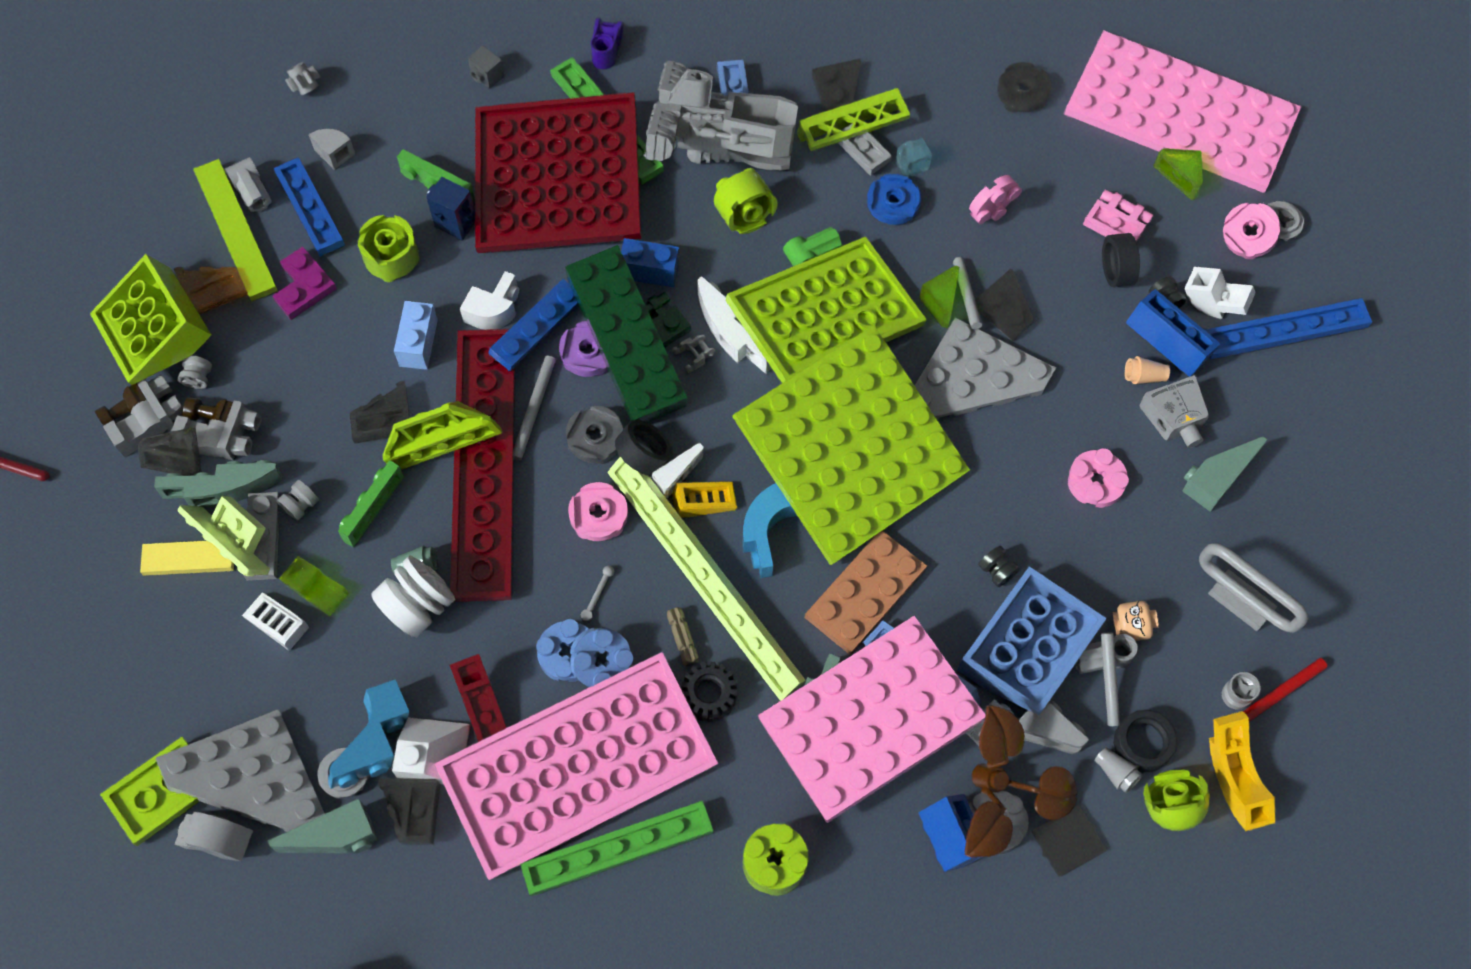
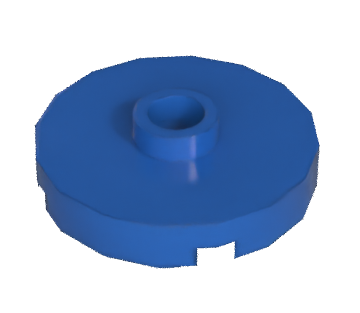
(895, 188)

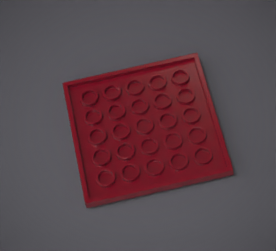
(556, 173)

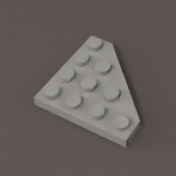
(978, 371)
(246, 771)

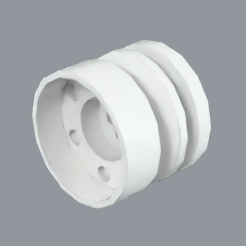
(407, 602)

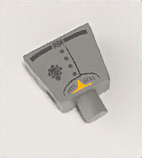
(1177, 410)

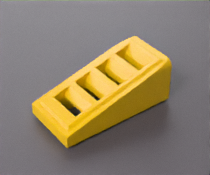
(693, 508)

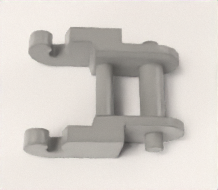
(689, 344)

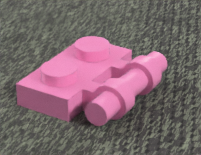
(1109, 221)

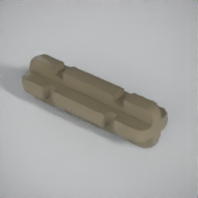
(682, 636)

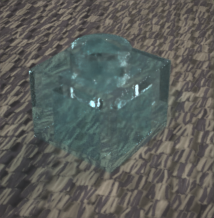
(913, 157)

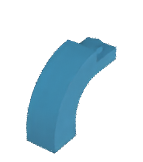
(761, 516)

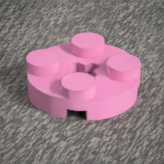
(992, 202)
(1251, 215)
(1103, 463)
(601, 528)

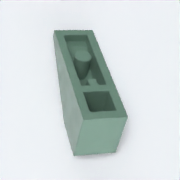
(1219, 473)
(339, 831)

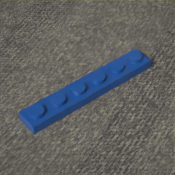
(1290, 327)

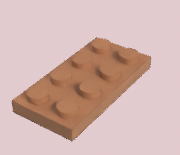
(865, 592)

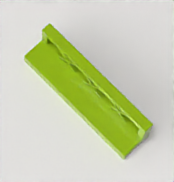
(855, 114)

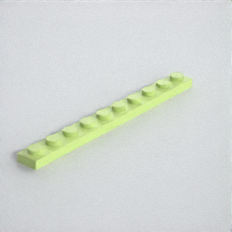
(708, 580)

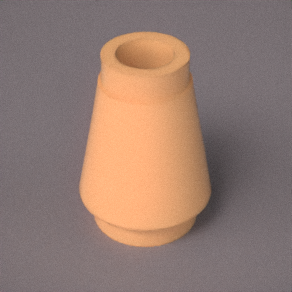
(1145, 371)

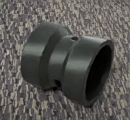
(1168, 288)
(999, 566)

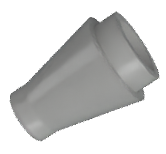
(1119, 770)

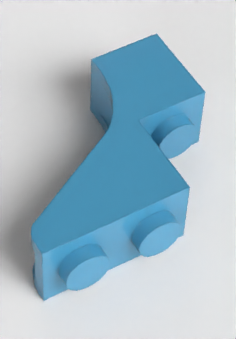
(370, 750)

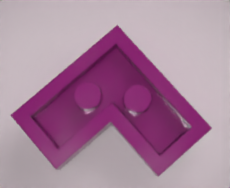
(309, 284)

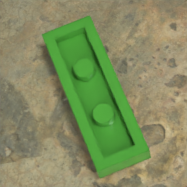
(425, 172)
(370, 503)

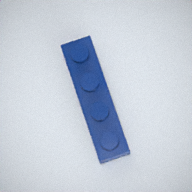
(309, 206)
(534, 326)

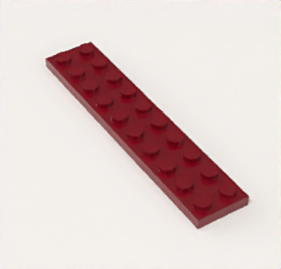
(483, 476)

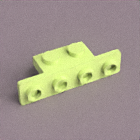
(231, 531)

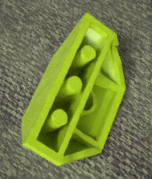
(437, 433)

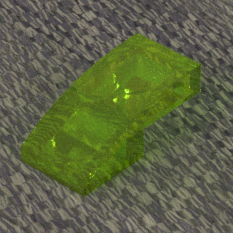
(314, 585)

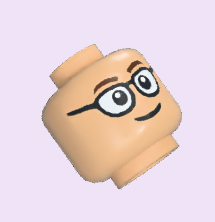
(1135, 620)

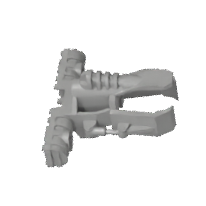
(719, 126)

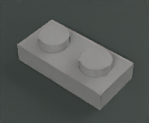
(866, 151)

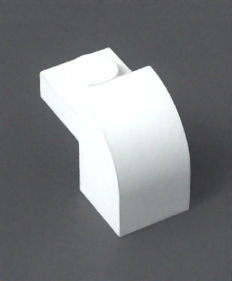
(1214, 296)
(488, 309)

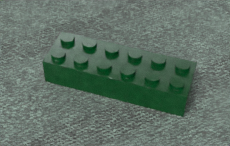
(626, 335)

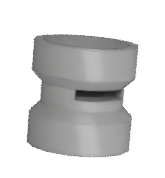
(297, 500)
(1243, 685)

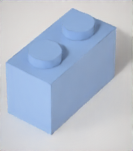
(415, 335)

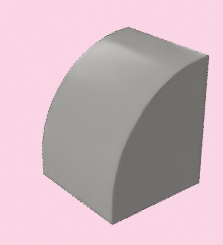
(332, 146)

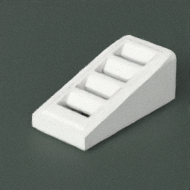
(677, 469)
(292, 634)

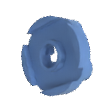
(599, 640)
(550, 646)

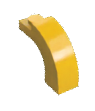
(1236, 772)

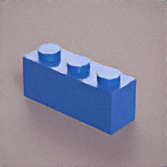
(1172, 333)

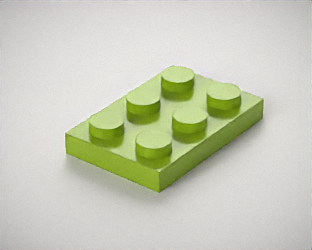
(144, 802)

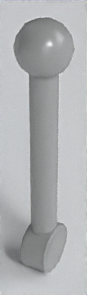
(586, 615)

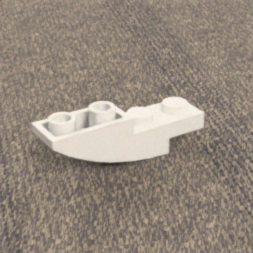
(727, 327)

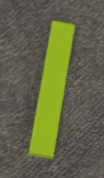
(235, 230)

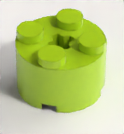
(744, 201)
(388, 247)
(780, 841)

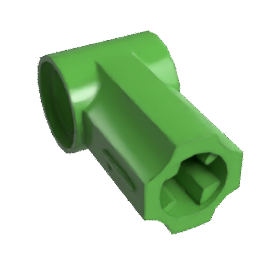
(803, 249)

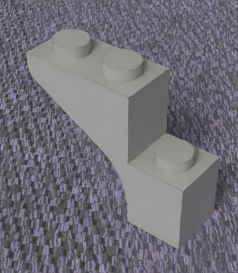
(1046, 729)

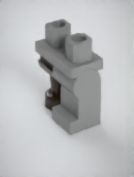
(147, 416)
(225, 430)

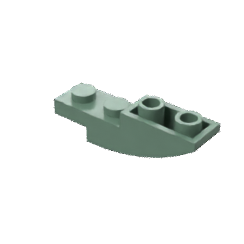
(230, 480)

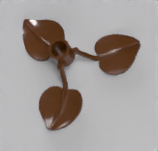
(999, 739)

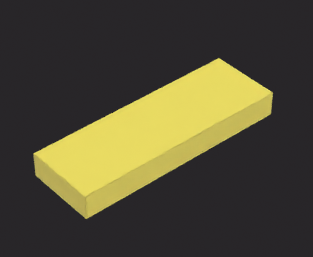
(183, 558)

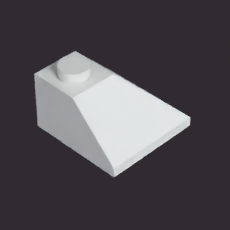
(426, 743)

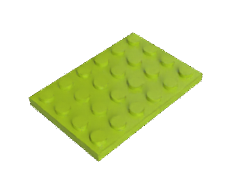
(823, 305)

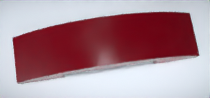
(478, 697)

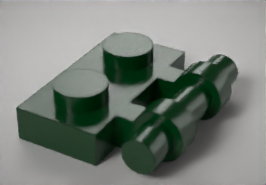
(670, 323)

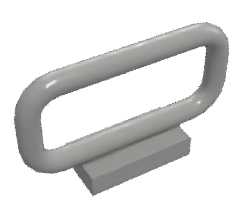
(1243, 598)

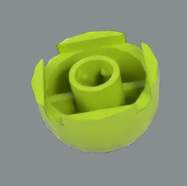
(1177, 800)

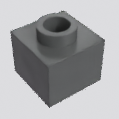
(485, 67)

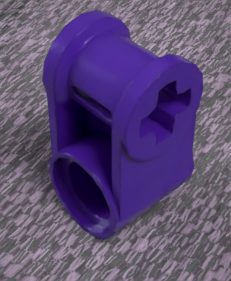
(605, 43)

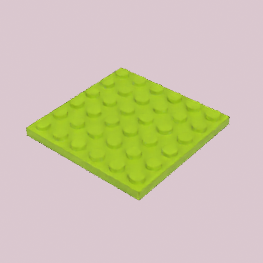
(851, 444)

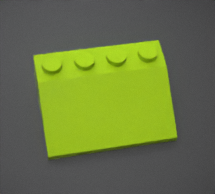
(149, 321)

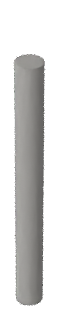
(533, 407)

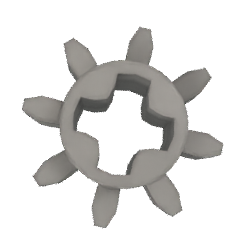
(302, 78)

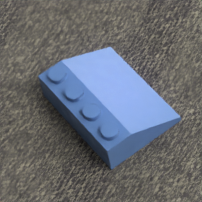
(1031, 642)

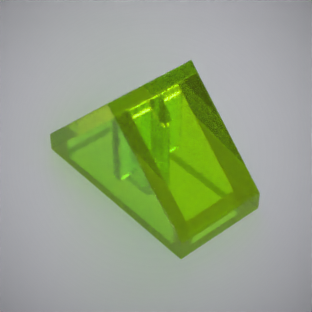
(1182, 169)
(939, 295)

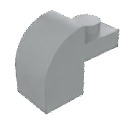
(213, 836)

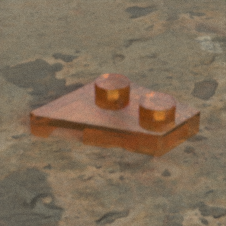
(211, 286)

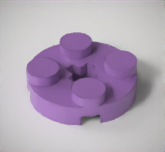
(574, 358)

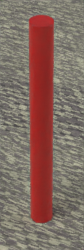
(1285, 688)

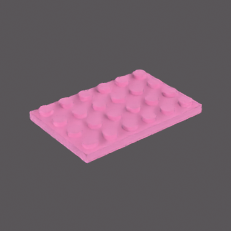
(871, 718)

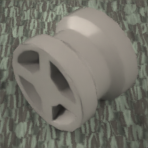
(195, 372)

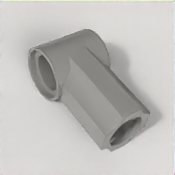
(247, 180)
(1092, 657)

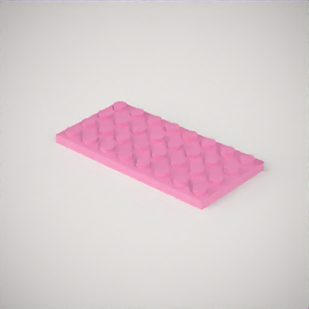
(1185, 108)
(575, 765)

